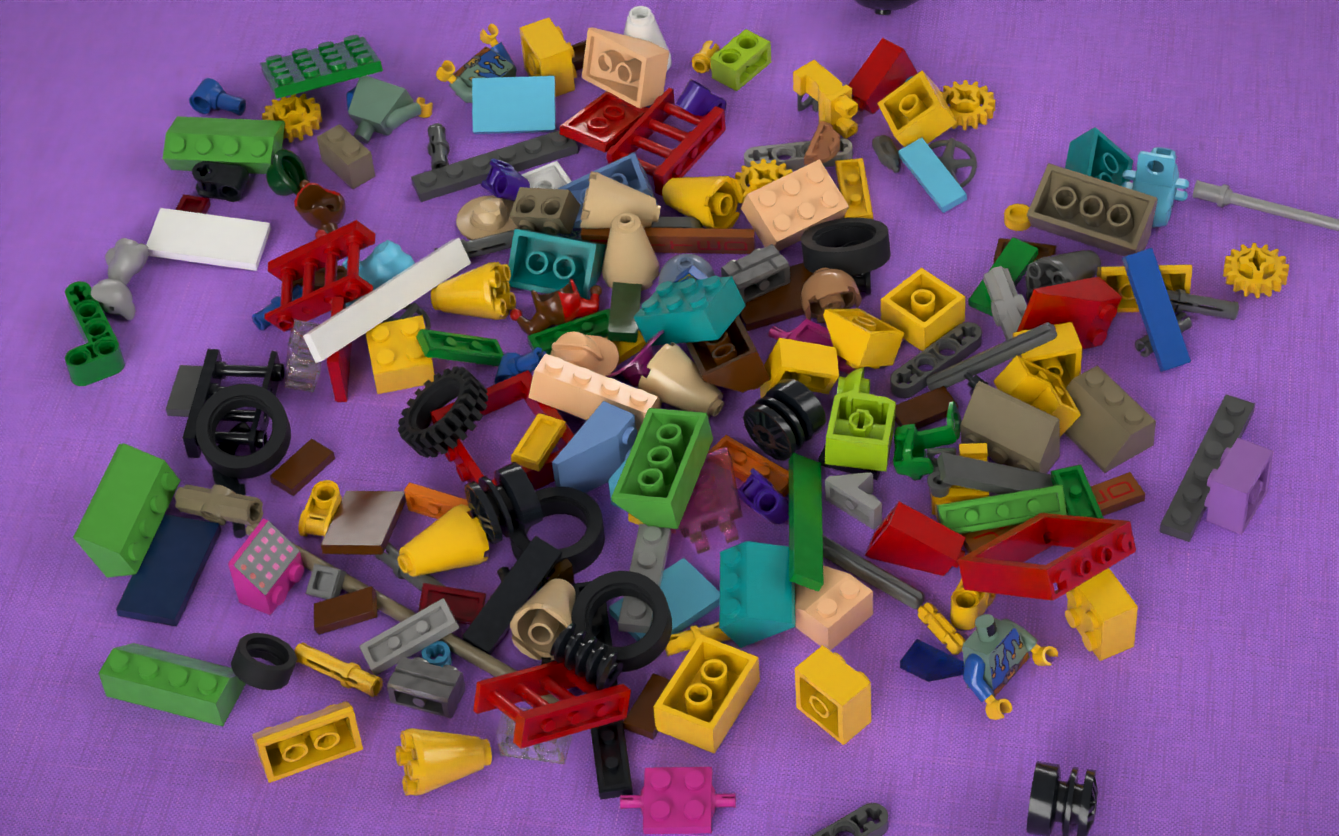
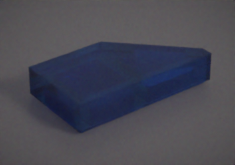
(930, 662)

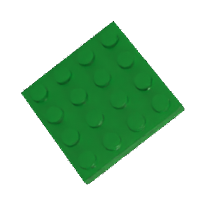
(320, 66)

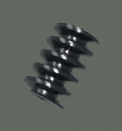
(585, 658)

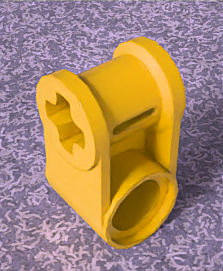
(320, 509)
(967, 606)

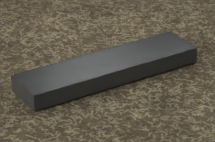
(988, 475)

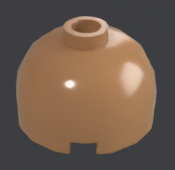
(828, 290)

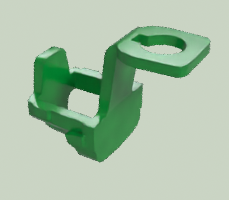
(911, 444)

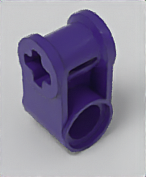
(699, 99)
(504, 180)
(761, 495)

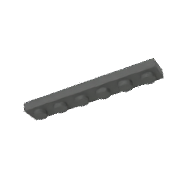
(475, 169)
(1190, 497)

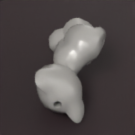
(123, 262)

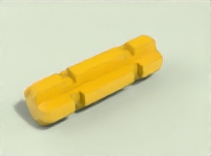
(941, 628)

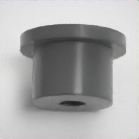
(936, 486)

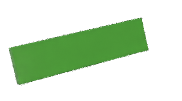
(1001, 509)

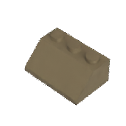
(1110, 421)
(1012, 429)

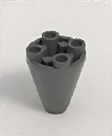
(1061, 269)

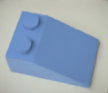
(625, 170)
(596, 449)

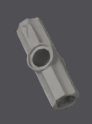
(1005, 302)

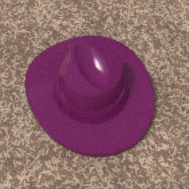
(638, 365)

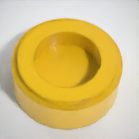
(1016, 217)

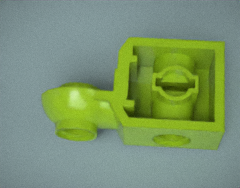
(859, 425)

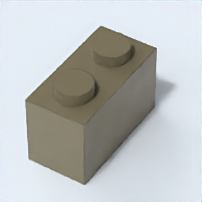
(346, 156)

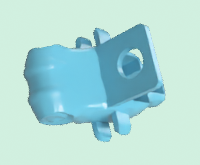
(1158, 177)
(382, 265)

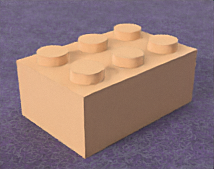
(793, 205)

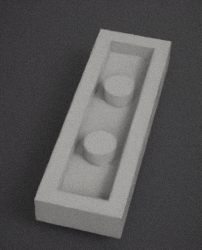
(409, 636)

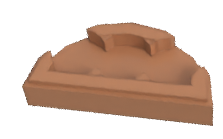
(823, 145)

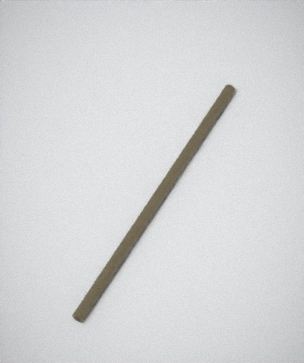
(400, 613)

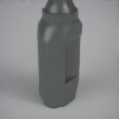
(886, 152)

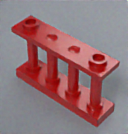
(679, 159)
(311, 257)
(556, 719)

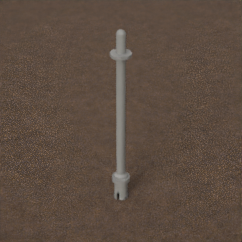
(1224, 196)

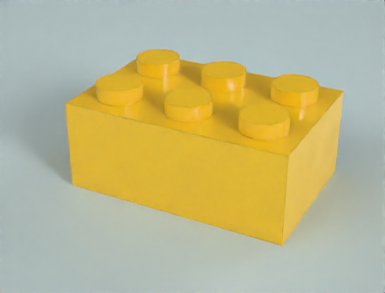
(707, 693)

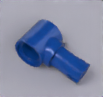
(212, 96)
(514, 364)

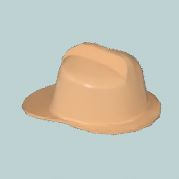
(587, 352)

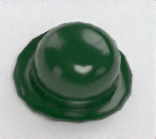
(286, 173)

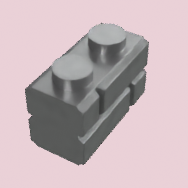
(758, 272)
(426, 686)

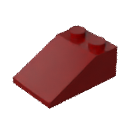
(1085, 303)

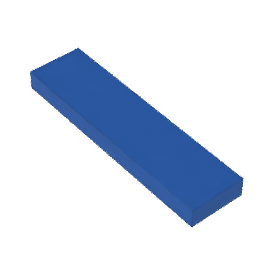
(1156, 309)

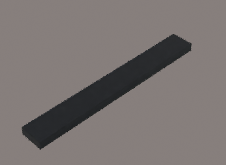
(608, 739)

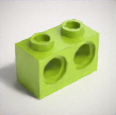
(741, 59)

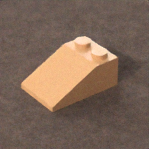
(625, 66)
(834, 610)

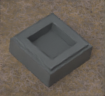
(325, 582)

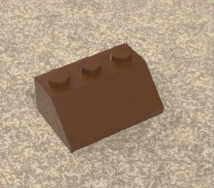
(730, 360)

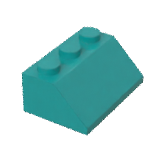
(1098, 157)
(549, 262)
(755, 592)

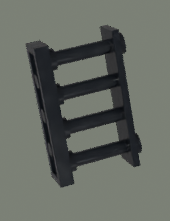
(209, 383)

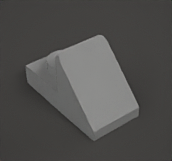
(854, 496)

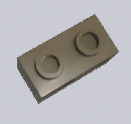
(545, 210)

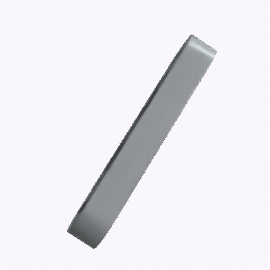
(796, 151)

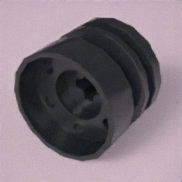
(784, 419)
(507, 501)
(1061, 801)

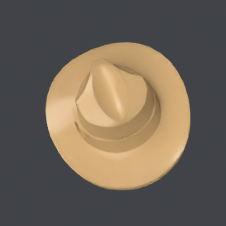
(485, 217)

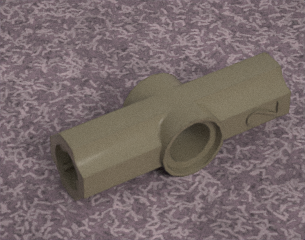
(219, 504)

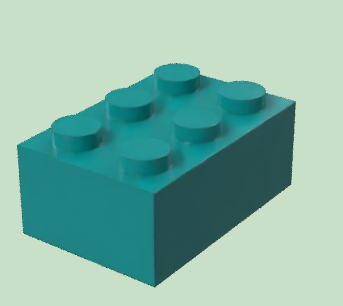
(690, 310)

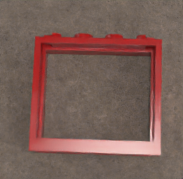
(499, 396)
(1000, 565)

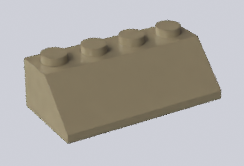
(1092, 211)

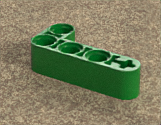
(101, 353)

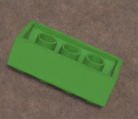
(223, 142)
(664, 466)
(126, 511)
(171, 683)

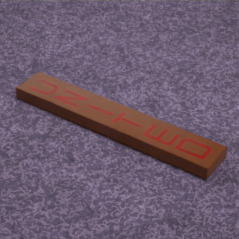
(688, 239)
(1110, 496)

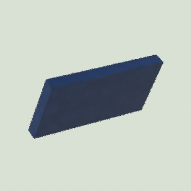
(169, 570)

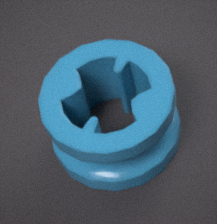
(433, 650)

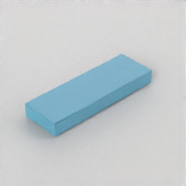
(932, 175)

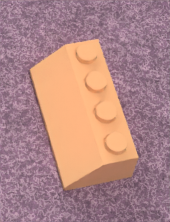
(582, 391)

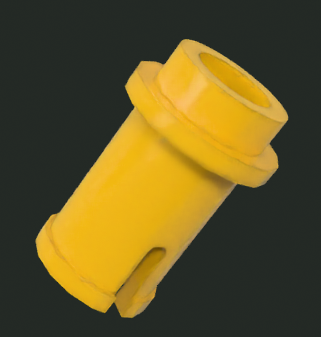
(702, 61)

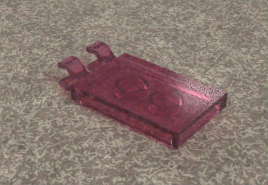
(713, 501)

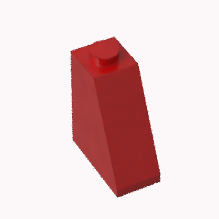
(880, 75)
(916, 542)

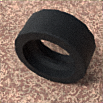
(260, 674)

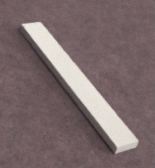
(386, 300)

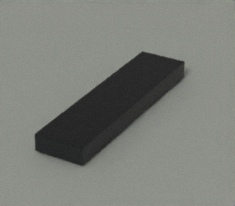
(512, 593)

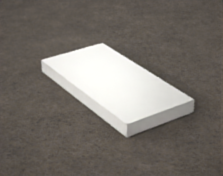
(208, 239)

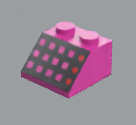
(265, 568)

